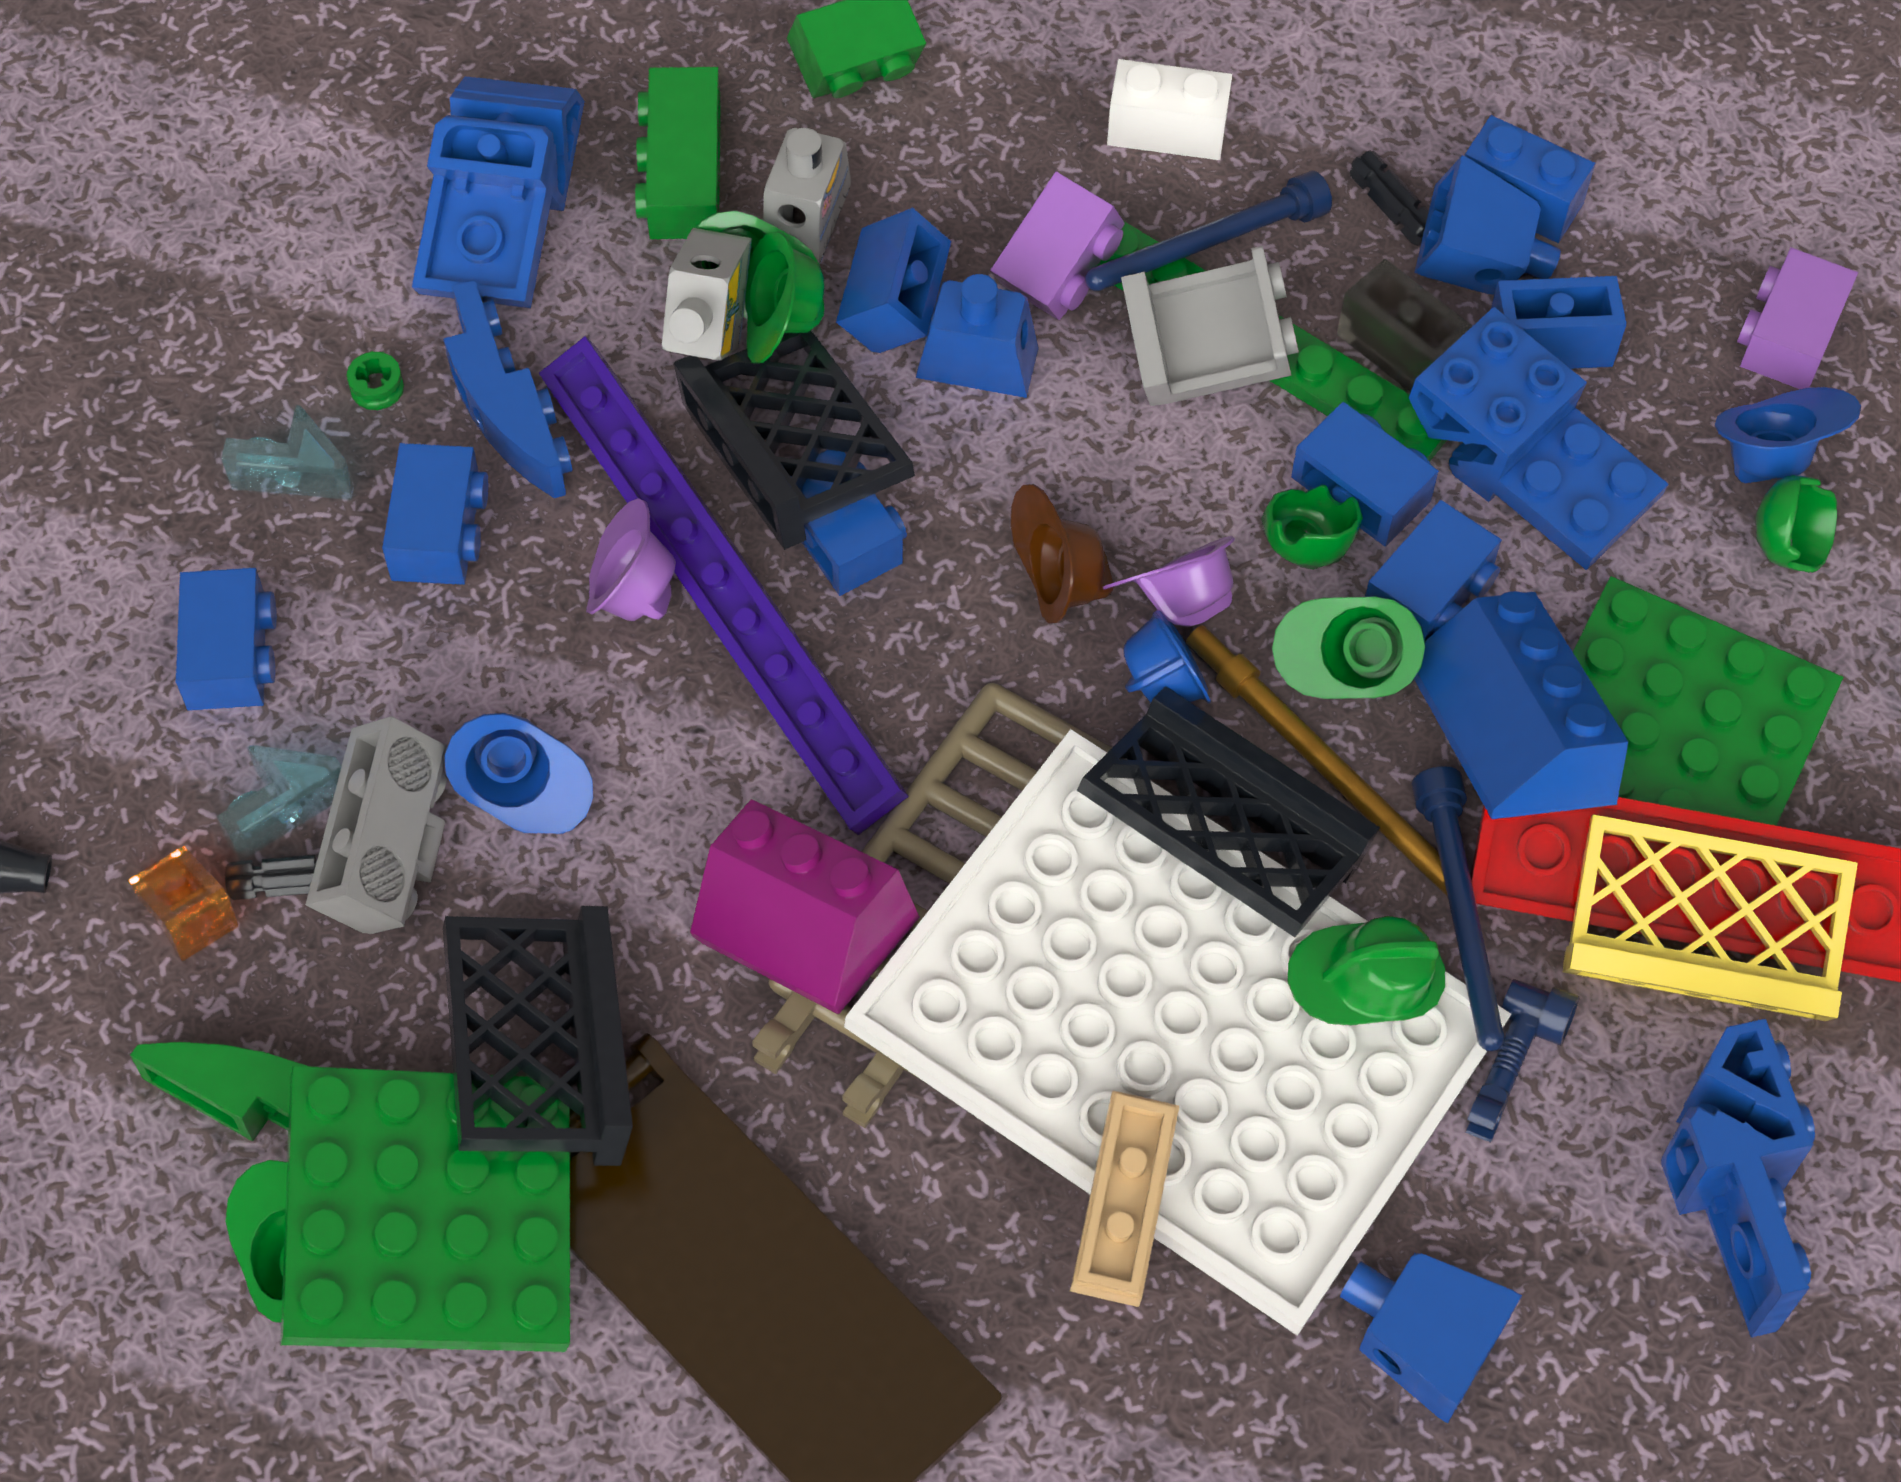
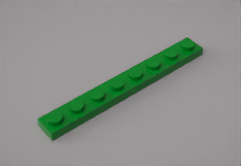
(1318, 372)

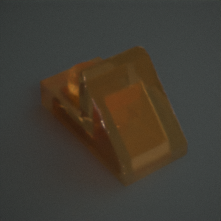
(185, 902)

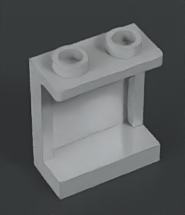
(1209, 330)

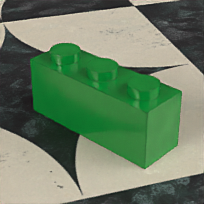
(679, 150)

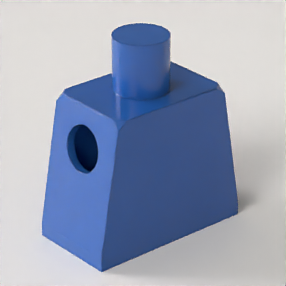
(1482, 232)
(980, 338)
(1430, 1326)

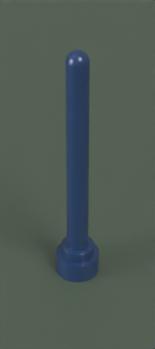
(1302, 199)
(1440, 797)

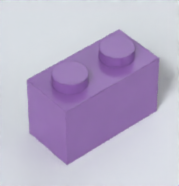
(1058, 245)
(1797, 318)

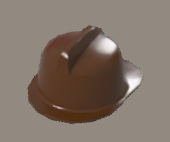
(1058, 554)

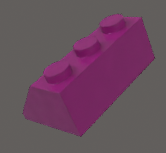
(800, 906)

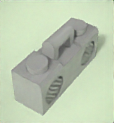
(380, 827)

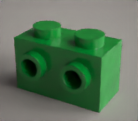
(855, 43)

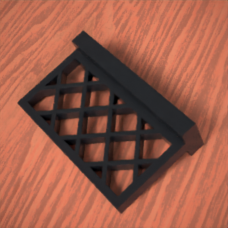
(753, 461)
(1245, 786)
(594, 1041)

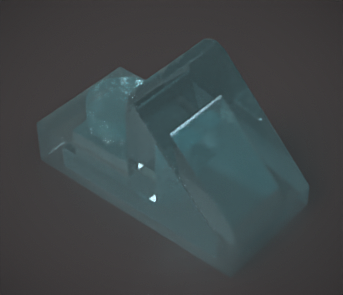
(300, 467)
(295, 791)

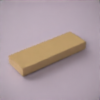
(1125, 1199)

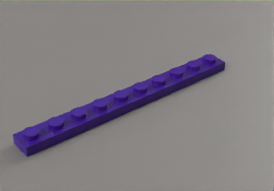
(726, 589)

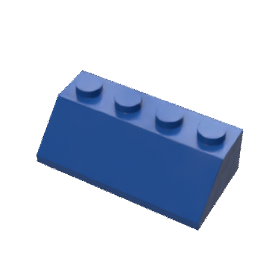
(1521, 710)

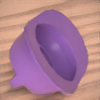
(631, 568)
(1191, 585)

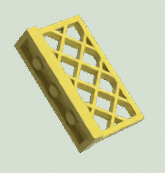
(1704, 975)

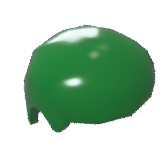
(1799, 512)
(1329, 526)

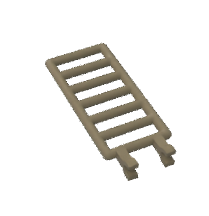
(782, 1032)

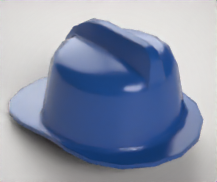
(1783, 431)
(1161, 658)
(519, 774)

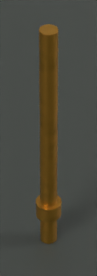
(1241, 678)

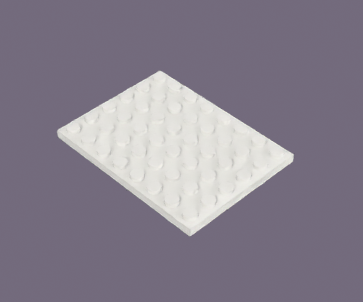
(1105, 965)

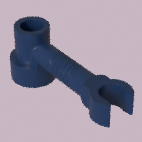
(1532, 1015)

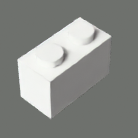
(1169, 109)

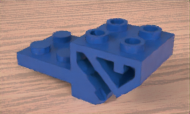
(495, 178)
(1529, 441)
(1735, 1157)

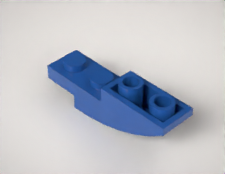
(502, 399)

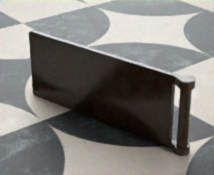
(766, 1296)

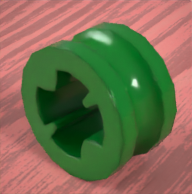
(358, 380)

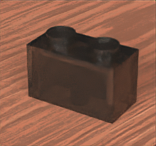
(1397, 323)

